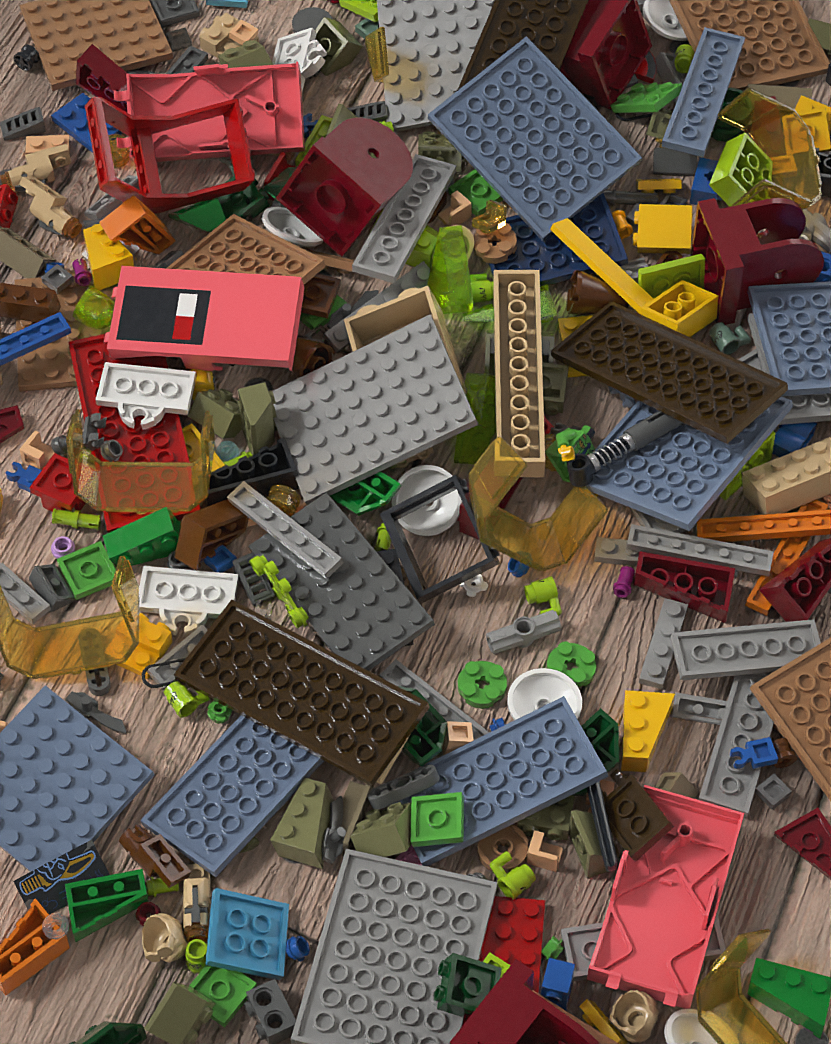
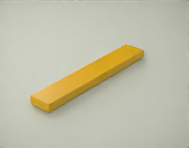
(601, 264)

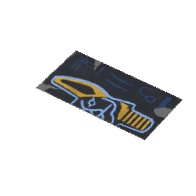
(49, 880)

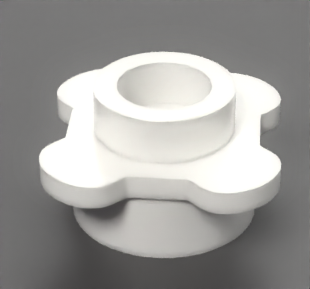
(472, 590)

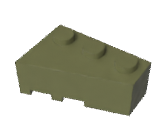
(304, 824)

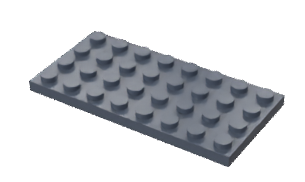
(514, 773)
(230, 794)

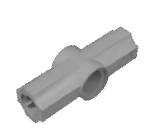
(817, 230)
(536, 627)

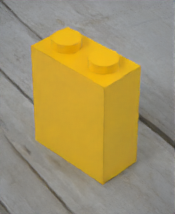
(663, 228)

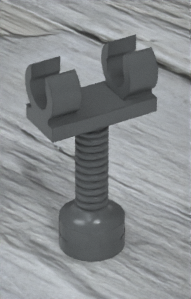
(90, 435)

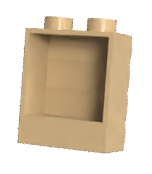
(380, 320)

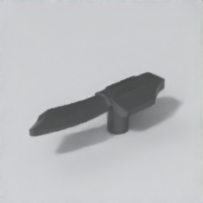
(347, 309)
(89, 708)
(334, 835)

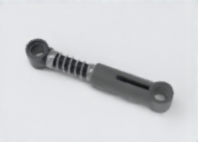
(634, 438)

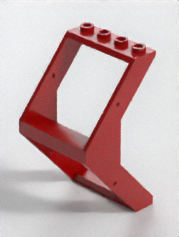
(139, 129)

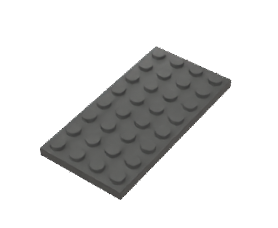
(363, 605)

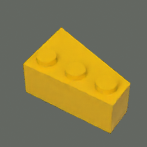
(105, 257)
(642, 726)

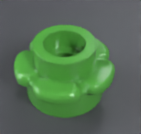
(218, 717)
(552, 948)

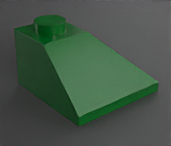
(201, 216)

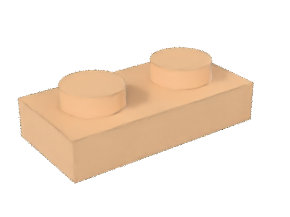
(39, 143)

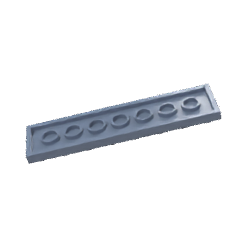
(703, 92)

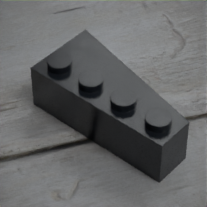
(260, 471)

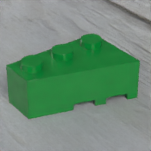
(144, 539)
(104, 900)
(793, 992)

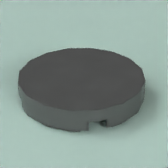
(308, 18)

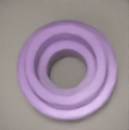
(62, 542)

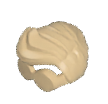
(163, 938)
(636, 1015)

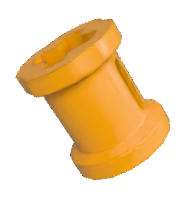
(621, 224)

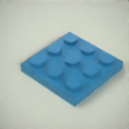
(247, 934)

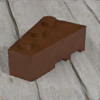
(207, 530)

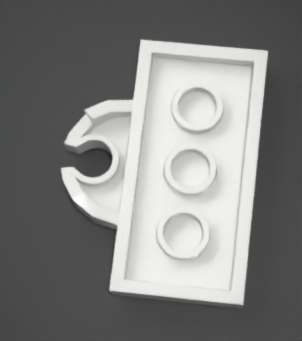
(301, 48)
(145, 392)
(185, 595)

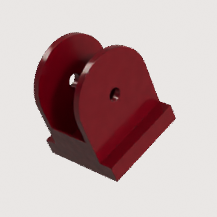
(606, 49)
(343, 188)
(743, 258)
(519, 1016)

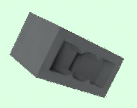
(275, 1011)

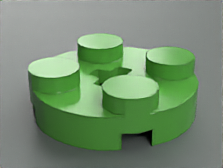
(576, 654)
(477, 672)

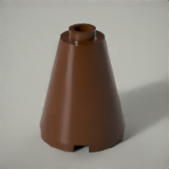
(590, 294)
(310, 356)

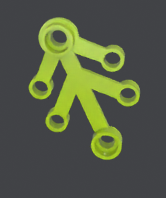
(281, 588)

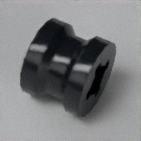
(26, 57)

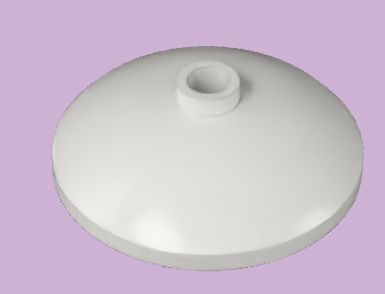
(663, 19)
(288, 227)
(428, 519)
(540, 688)
(685, 1029)

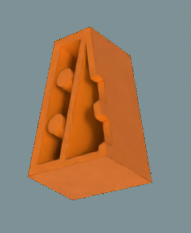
(137, 226)
(28, 949)

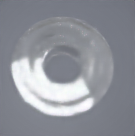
(55, 919)

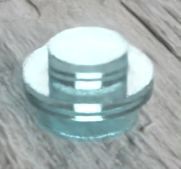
(227, 450)

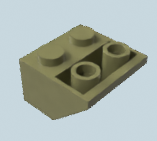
(222, 407)
(384, 831)

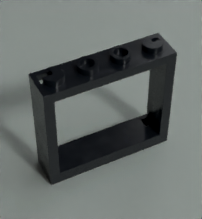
(405, 554)

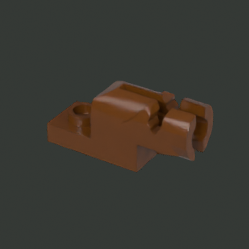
(154, 856)

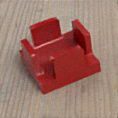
(55, 486)

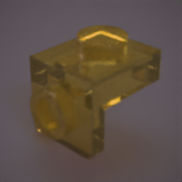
(493, 218)

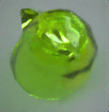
(94, 309)

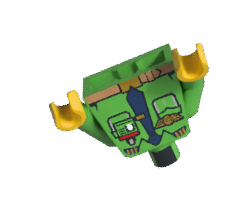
(567, 445)

